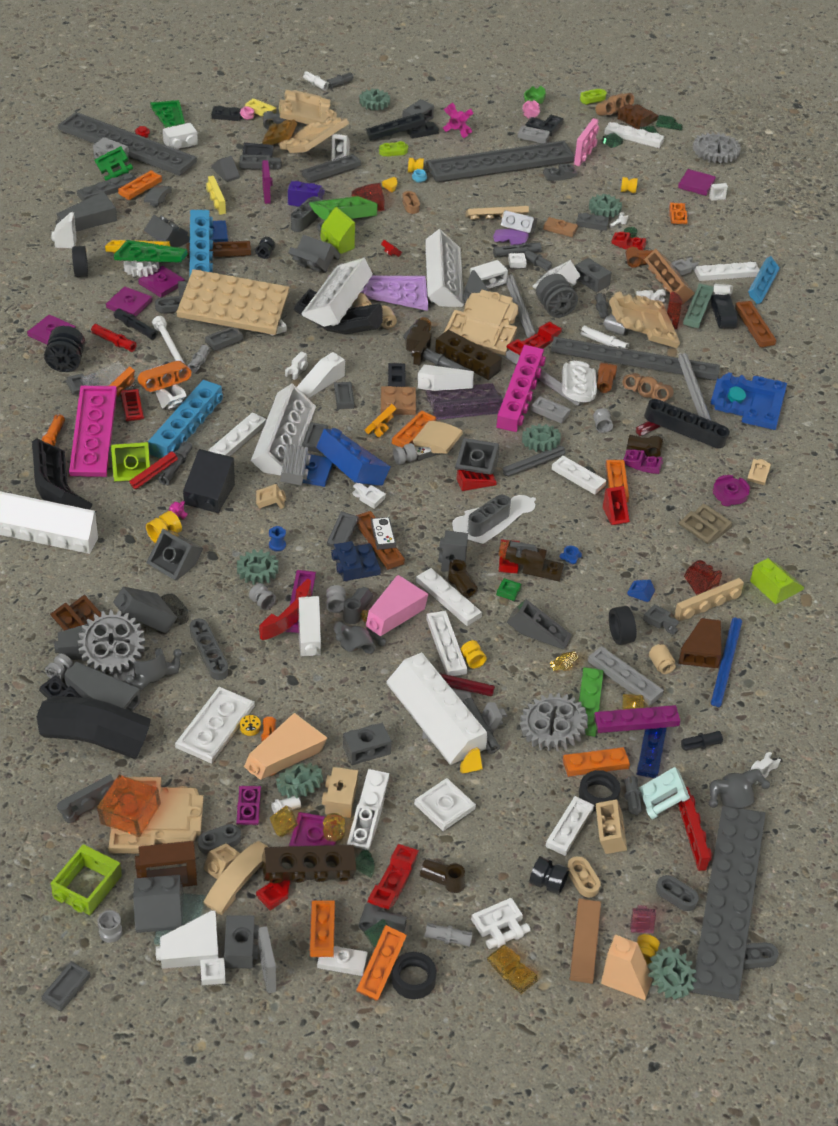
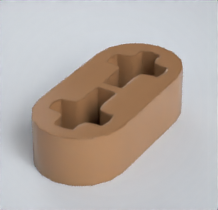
(411, 202)

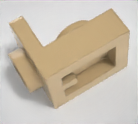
(759, 471)
(270, 495)
(219, 860)

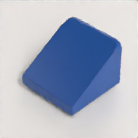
(642, 590)

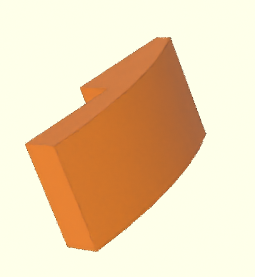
(678, 213)

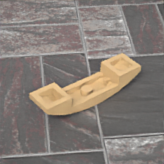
(234, 877)

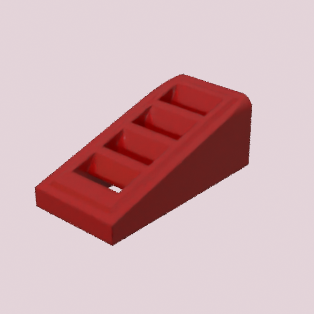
(127, 395)
(471, 480)

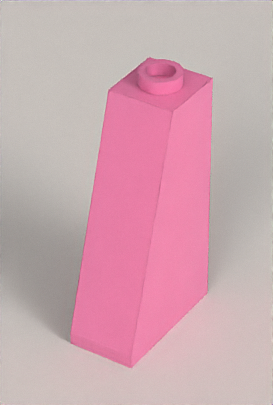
(395, 606)

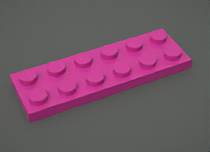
(93, 431)

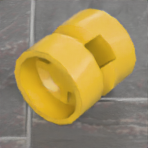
(165, 521)

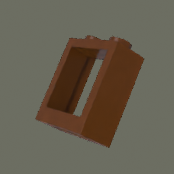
(166, 855)

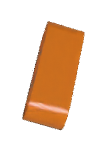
(172, 376)

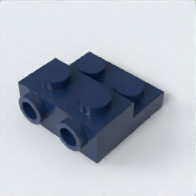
(355, 561)

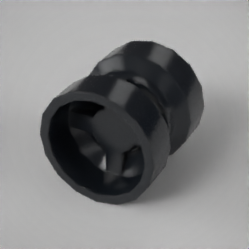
(265, 247)

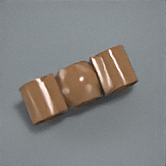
(613, 104)
(639, 386)

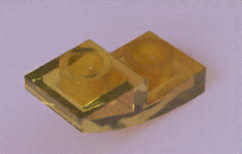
(511, 969)

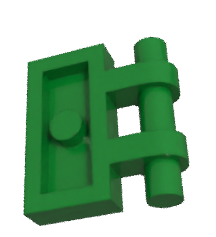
(112, 160)

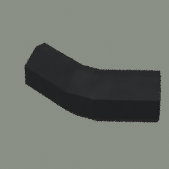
(355, 319)
(52, 477)
(93, 723)

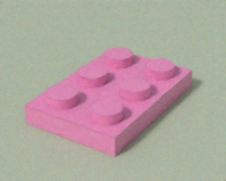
(586, 142)

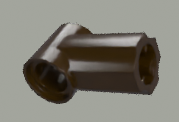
(651, 446)
(461, 579)
(449, 875)

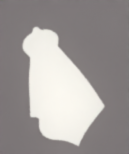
(519, 505)

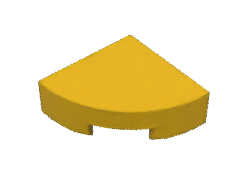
(390, 184)
(471, 762)

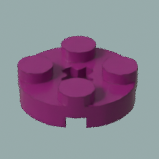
(739, 488)

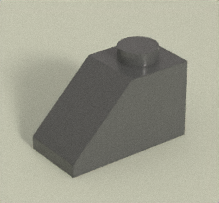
(473, 285)

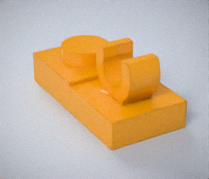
(378, 423)

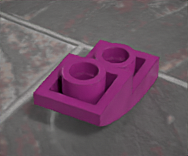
(637, 460)
(248, 805)

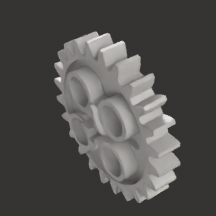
(716, 147)
(111, 659)
(568, 725)

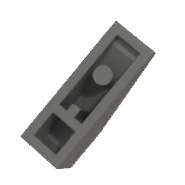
(537, 625)

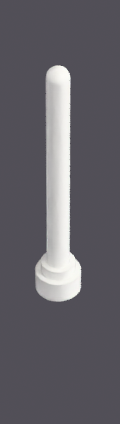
(160, 325)

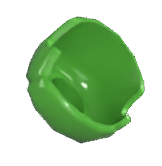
(537, 94)

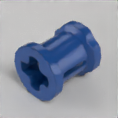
(277, 540)

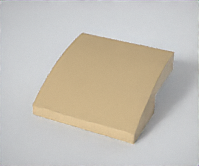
(438, 437)

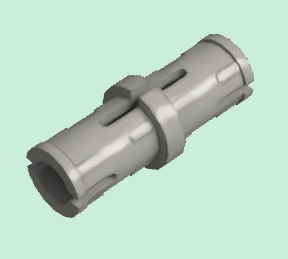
(199, 358)
(448, 934)

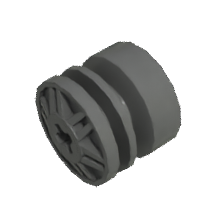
(556, 295)

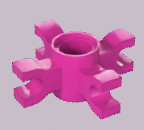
(458, 120)

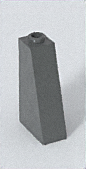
(91, 212)
(68, 644)
(102, 687)

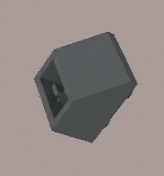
(163, 231)

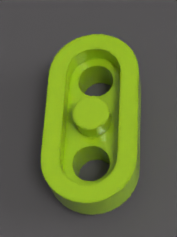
(592, 96)
(393, 149)

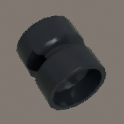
(549, 875)

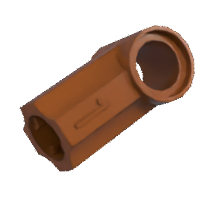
(636, 257)
(606, 376)

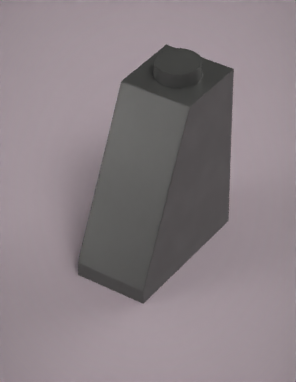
(145, 608)

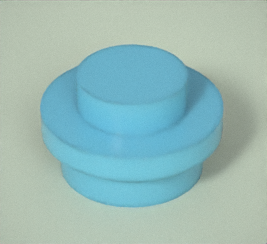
(419, 175)

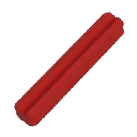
(153, 470)

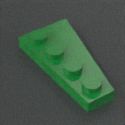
(168, 112)
(151, 252)

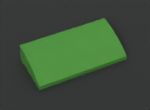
(353, 207)

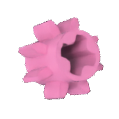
(531, 109)

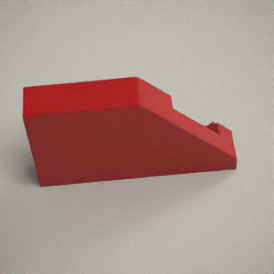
(273, 894)

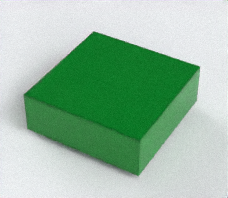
(509, 589)

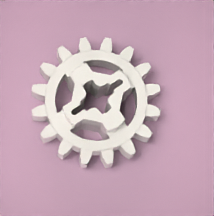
(141, 268)

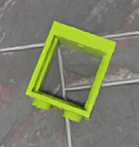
(95, 861)

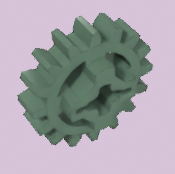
(374, 99)
(605, 205)
(541, 437)
(256, 566)
(299, 780)
(672, 973)

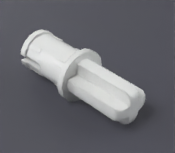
(316, 81)

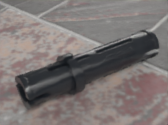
(130, 321)

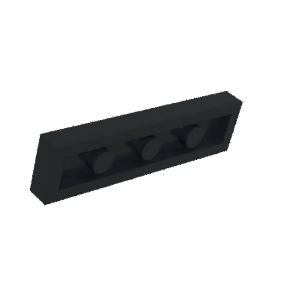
(395, 126)

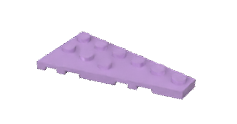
(399, 290)

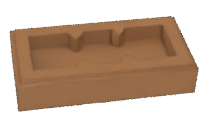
(560, 227)

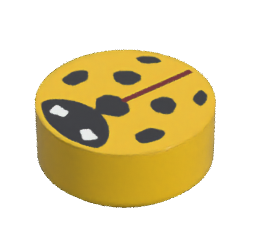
(250, 725)

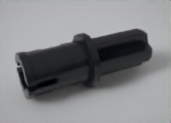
(702, 741)

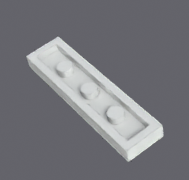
(635, 135)
(726, 271)
(239, 435)
(449, 597)
(446, 643)

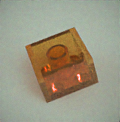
(129, 805)

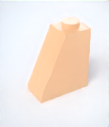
(626, 968)

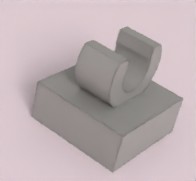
(493, 715)

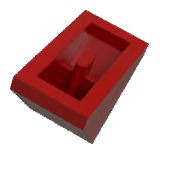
(616, 505)

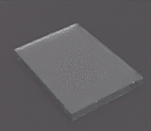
(105, 376)

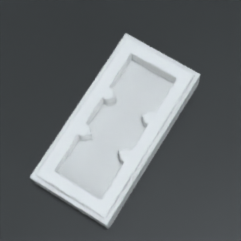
(345, 961)

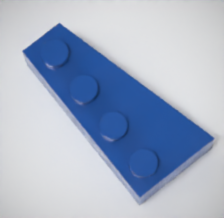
(352, 458)

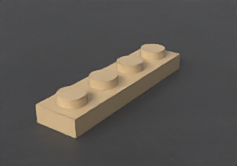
(490, 213)
(708, 599)

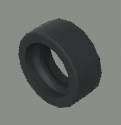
(80, 263)
(622, 625)
(599, 778)
(418, 960)

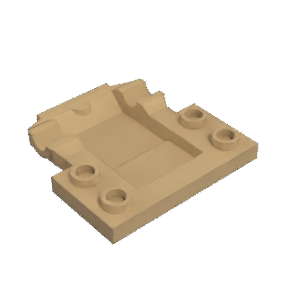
(305, 107)
(312, 135)
(644, 317)
(486, 321)
(174, 821)

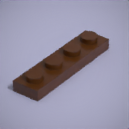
(228, 249)

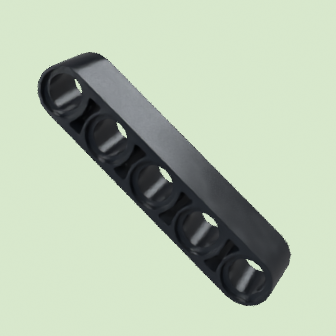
(686, 423)

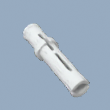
(603, 338)

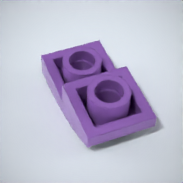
(515, 236)

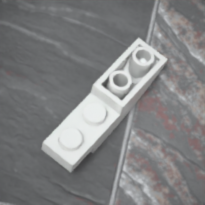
(368, 809)

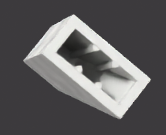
(189, 943)

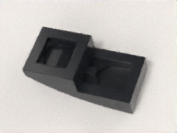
(396, 374)

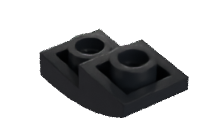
(56, 687)

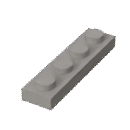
(625, 675)

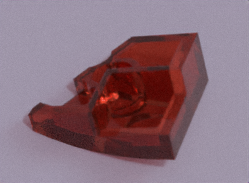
(371, 192)
(674, 308)
(702, 577)

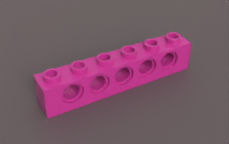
(520, 388)

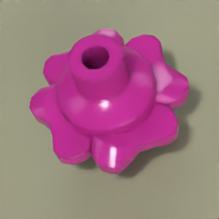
(178, 509)

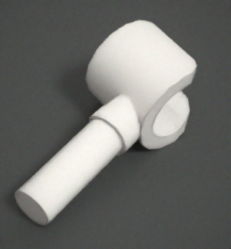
(621, 220)

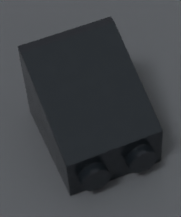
(209, 481)

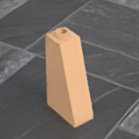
(286, 746)

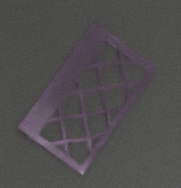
(465, 407)

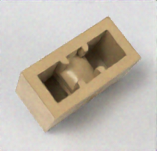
(341, 791)
(611, 826)

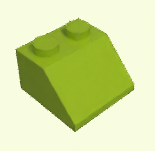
(339, 231)
(129, 460)
(774, 581)

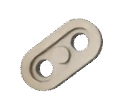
(585, 878)

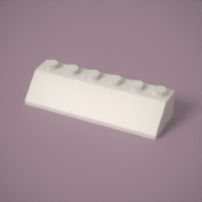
(444, 270)
(338, 293)
(285, 424)
(47, 522)
(437, 708)

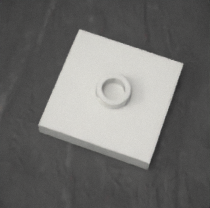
(445, 804)

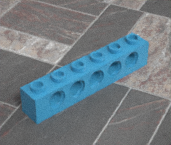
(200, 241)
(185, 419)

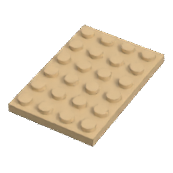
(233, 302)

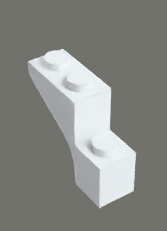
(170, 396)

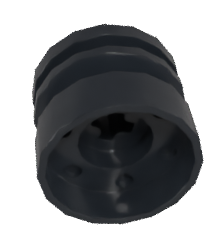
(64, 349)

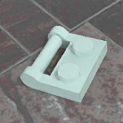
(660, 789)

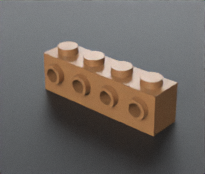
(668, 275)

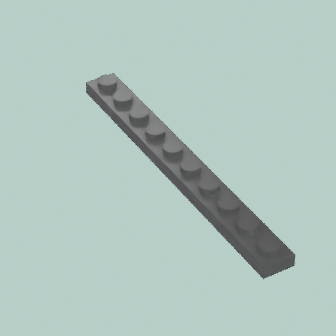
(631, 357)

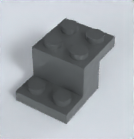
(314, 254)

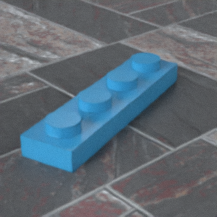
(763, 280)

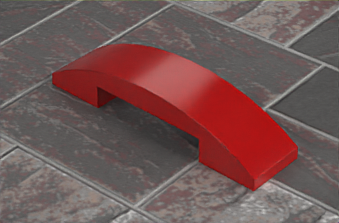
(539, 340)
(275, 625)
(394, 878)

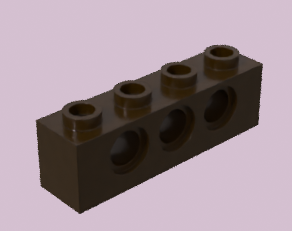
(468, 354)
(296, 856)

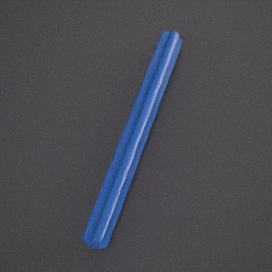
(726, 662)

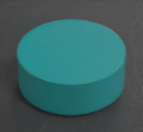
(736, 394)

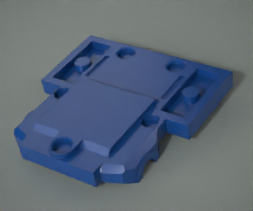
(761, 402)

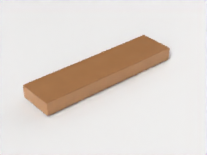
(585, 941)

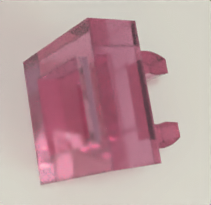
(642, 919)

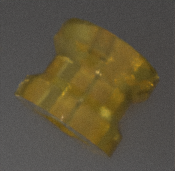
(334, 833)

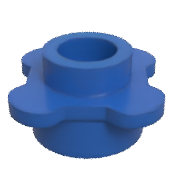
(571, 554)

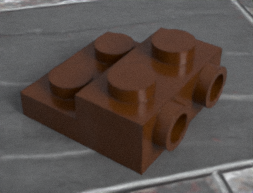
(636, 116)

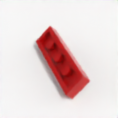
(695, 834)

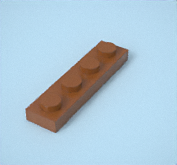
(755, 324)
(389, 557)

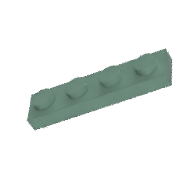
(698, 305)

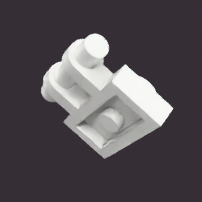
(498, 917)

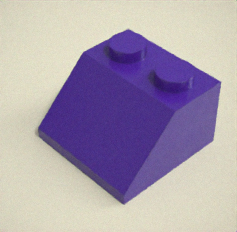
(300, 192)

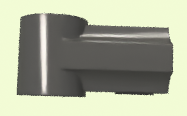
(275, 119)
(354, 605)
(373, 914)

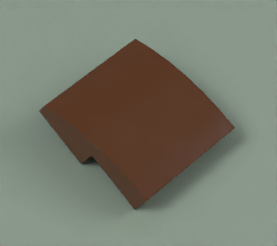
(75, 614)

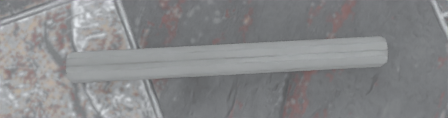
(517, 299)
(544, 377)
(693, 386)

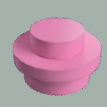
(247, 113)

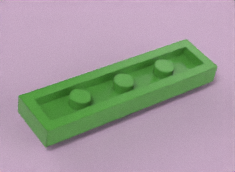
(590, 696)

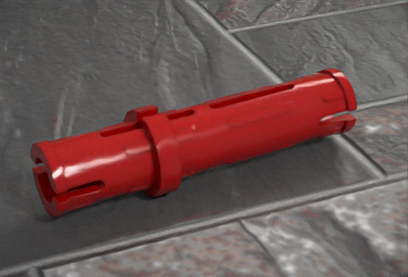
(118, 339)

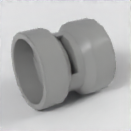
(603, 420)
(404, 454)
(264, 598)
(335, 598)
(59, 666)
(109, 926)

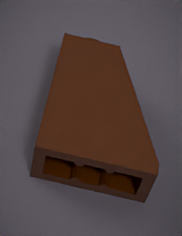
(703, 645)

